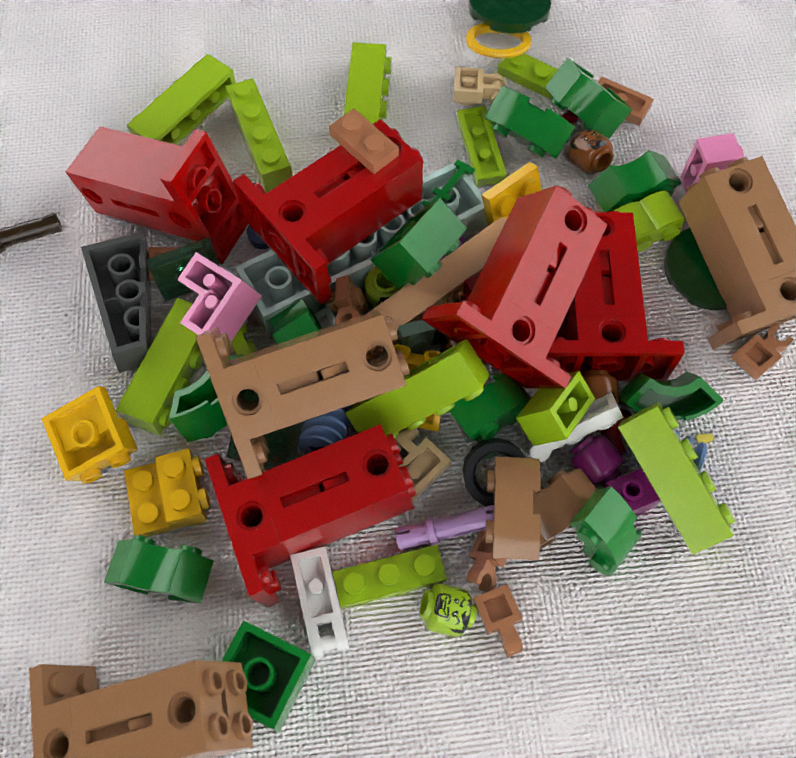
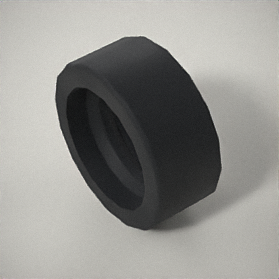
(474, 456)

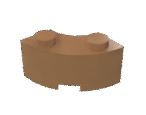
(562, 502)
(515, 508)

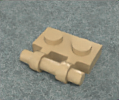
(473, 86)
(423, 461)

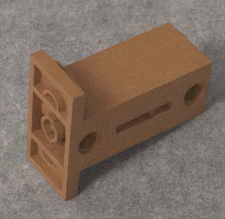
(746, 245)
(300, 379)
(165, 714)

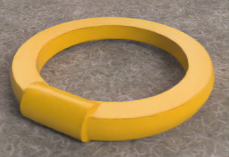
(484, 28)

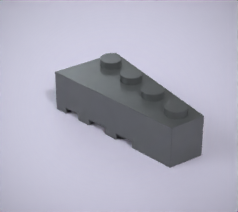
(122, 295)

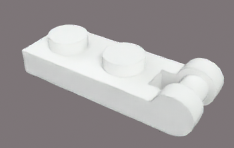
(600, 415)
(319, 600)

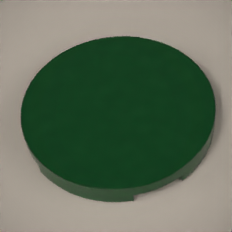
(510, 15)
(690, 274)

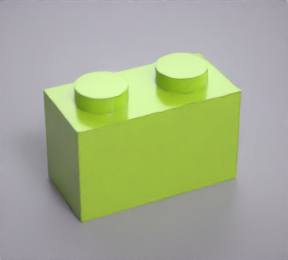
(556, 411)

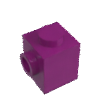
(636, 491)

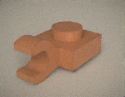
(347, 299)
(484, 567)
(500, 613)

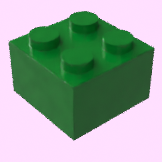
(420, 245)
(272, 671)

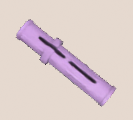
(441, 528)

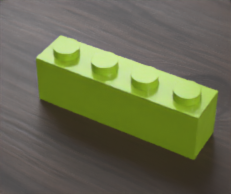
(368, 81)
(185, 102)
(259, 134)
(162, 372)
(429, 390)
(676, 477)

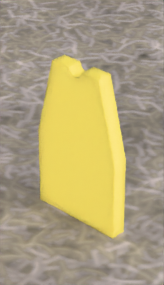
(706, 438)

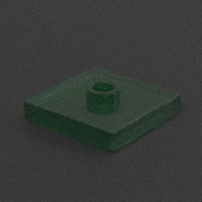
(169, 266)

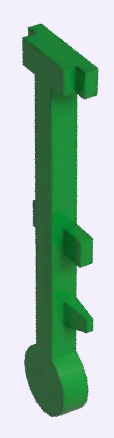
(443, 193)

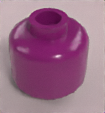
(597, 459)

